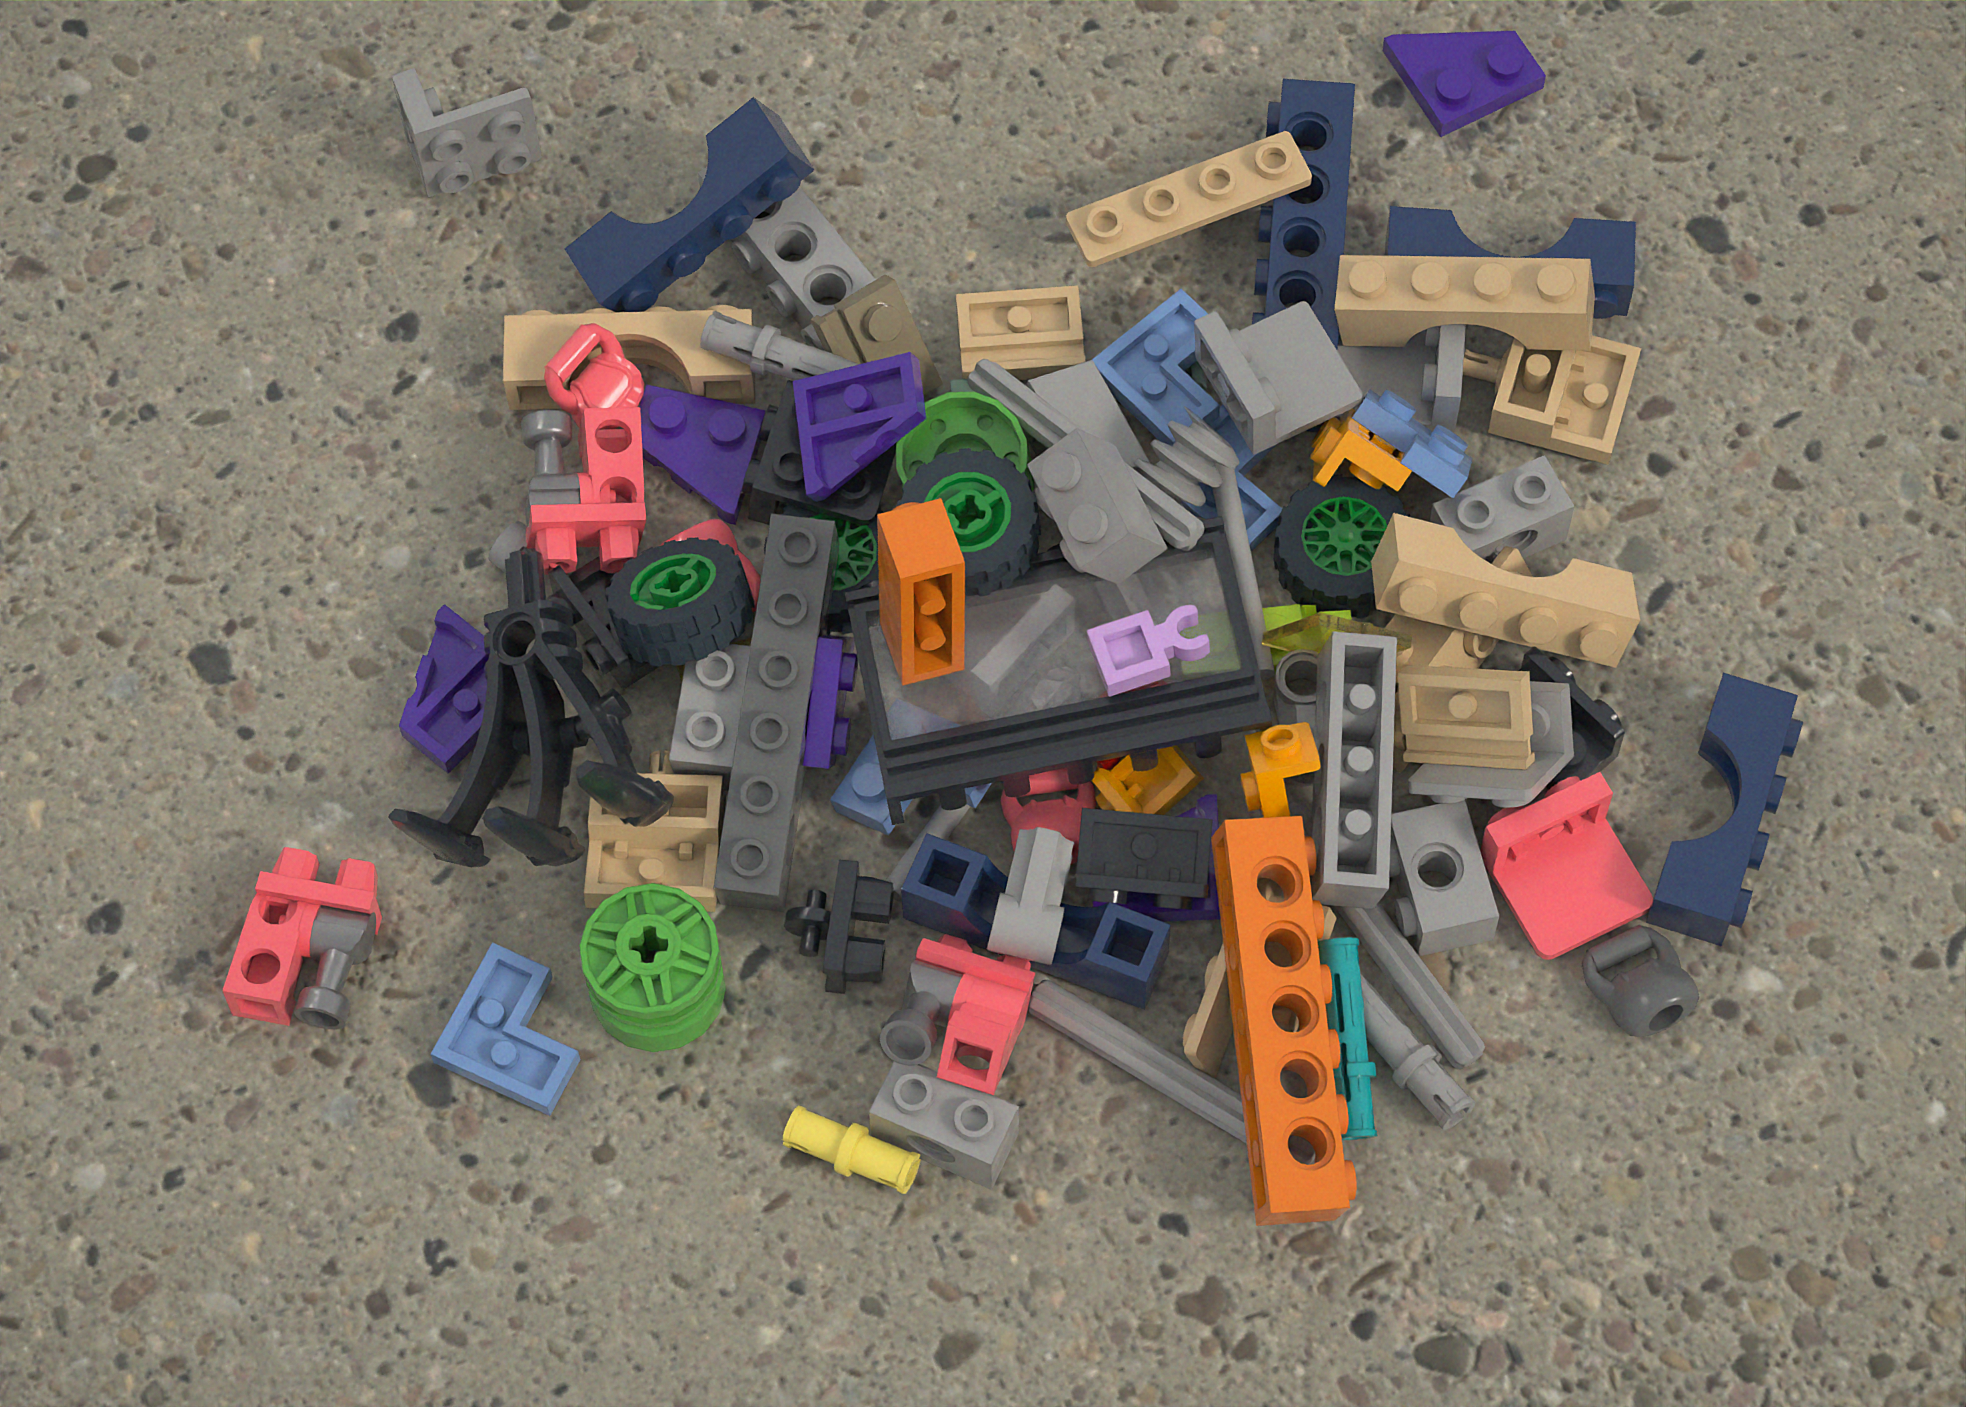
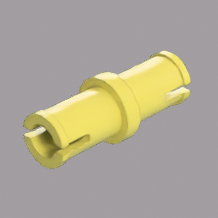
(851, 1149)

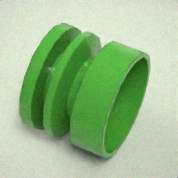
(963, 422)
(660, 1001)

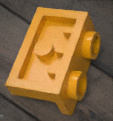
(1371, 457)

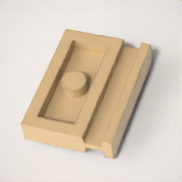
(1021, 330)
(1466, 716)

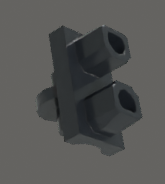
(845, 955)

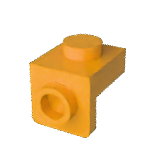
(1276, 755)
(1149, 790)

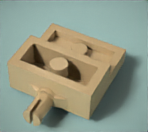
(1559, 396)
(671, 852)

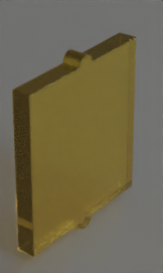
(1315, 630)

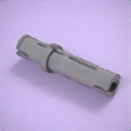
(766, 349)
(1412, 1062)

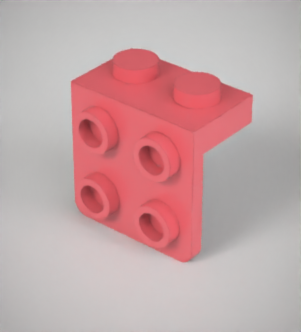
(1564, 867)

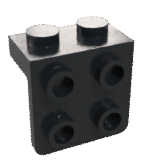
(781, 474)

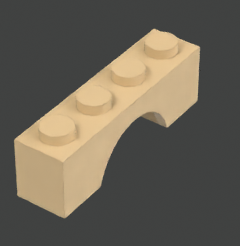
(1532, 299)
(651, 337)
(1436, 578)

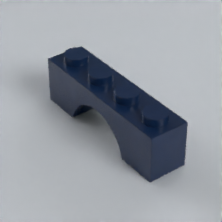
(748, 169)
(1604, 242)
(1704, 876)
(1096, 946)

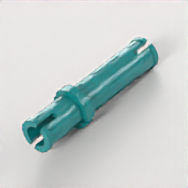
(1346, 1016)

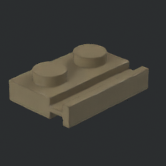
(875, 326)

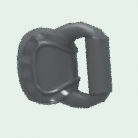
(1648, 995)

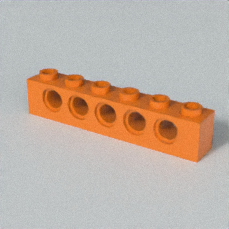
(1282, 1186)

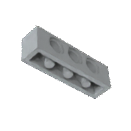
(796, 287)
(1356, 769)

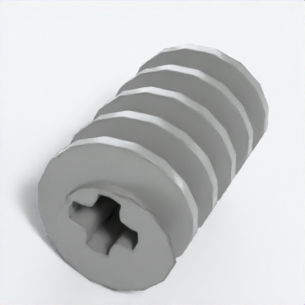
(1188, 461)

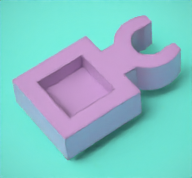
(1137, 652)

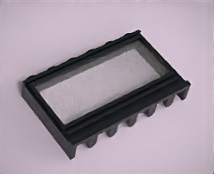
(1033, 687)

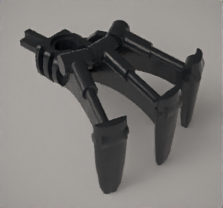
(528, 718)

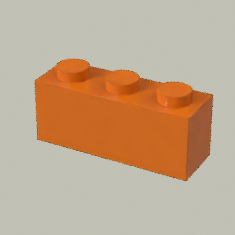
(921, 591)

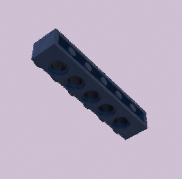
(1322, 118)

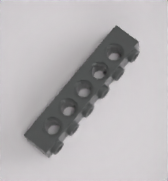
(775, 713)

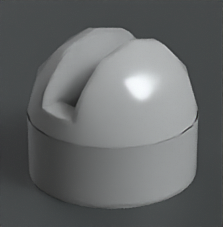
(510, 540)

